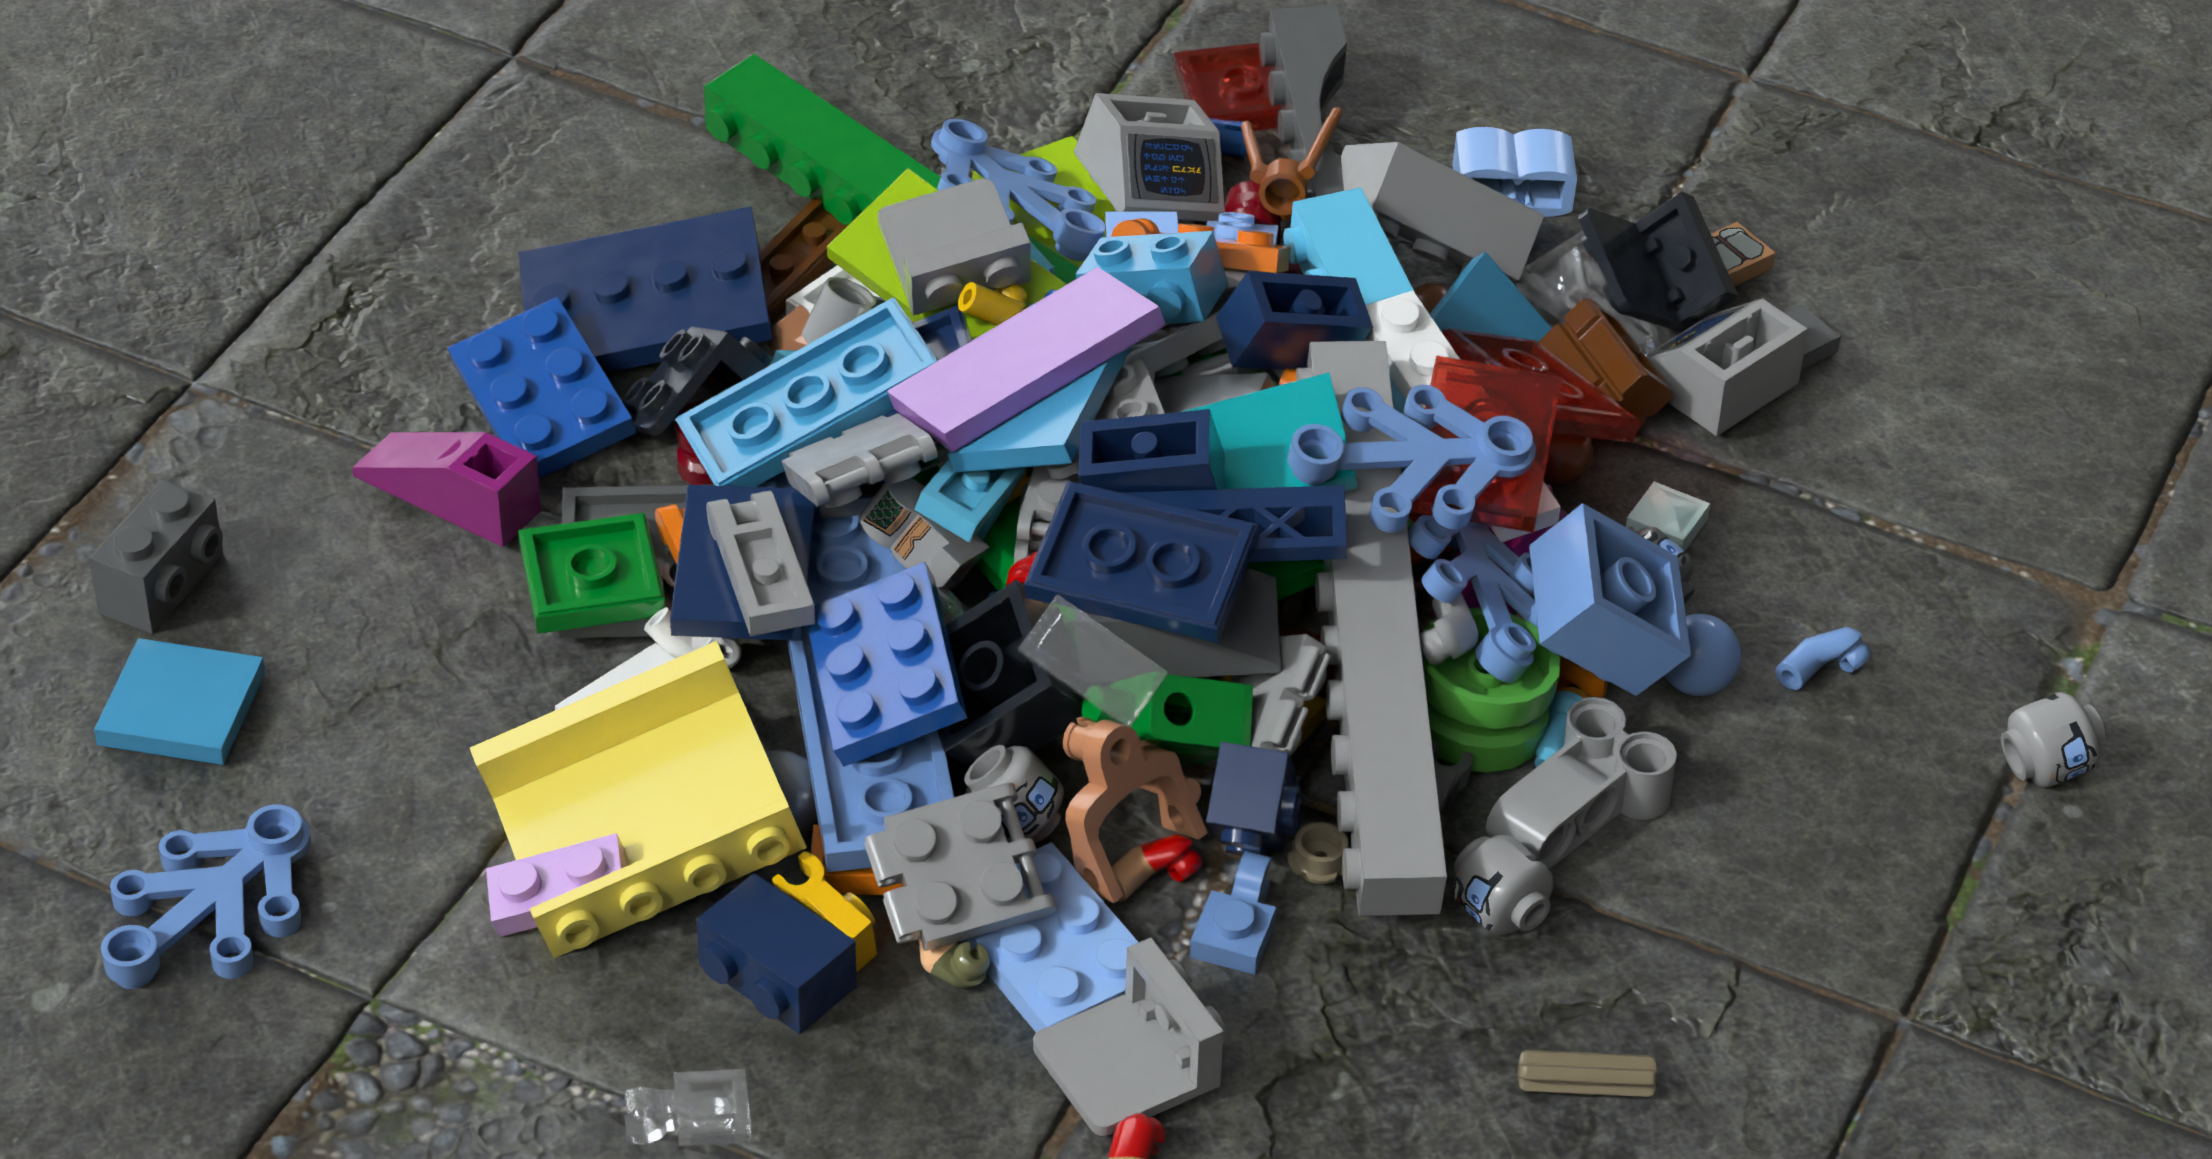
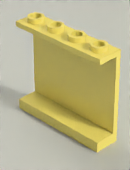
(663, 767)

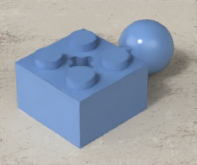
(1621, 610)

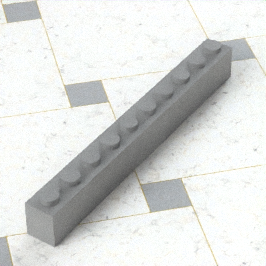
(1378, 679)

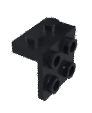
(1661, 265)
(687, 363)

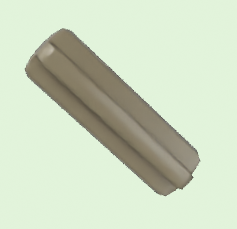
(1587, 1073)

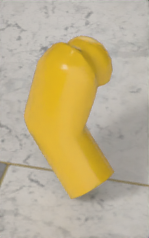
(992, 305)

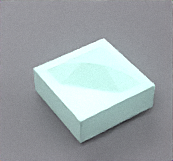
(1671, 512)

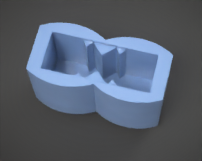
(1525, 166)

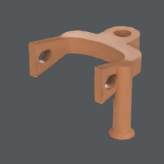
(1114, 769)

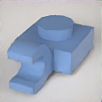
(1238, 925)

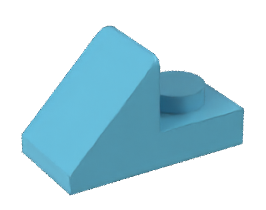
(967, 500)

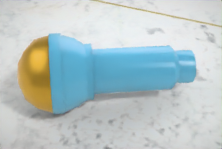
(1555, 732)

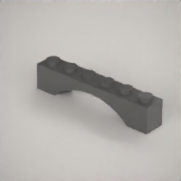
(1307, 67)

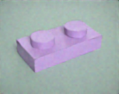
(541, 877)

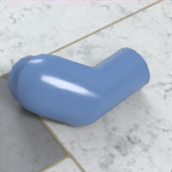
(1818, 650)

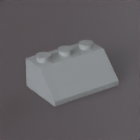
(1440, 207)

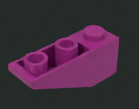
(460, 478)

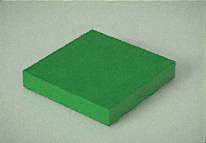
(591, 572)

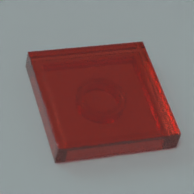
(1228, 84)

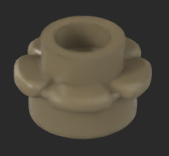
(1318, 852)

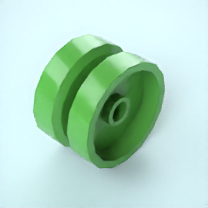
(1485, 715)

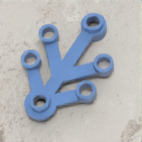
(963, 147)
(1493, 448)
(1507, 647)
(270, 841)

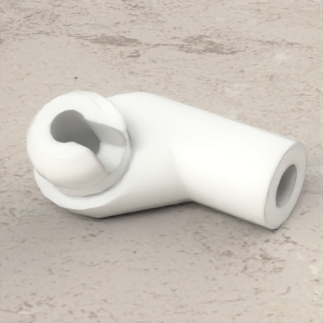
(659, 629)

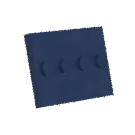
(652, 281)

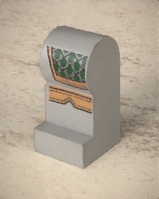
(917, 539)

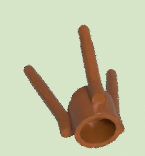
(1285, 178)

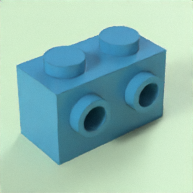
(1171, 269)

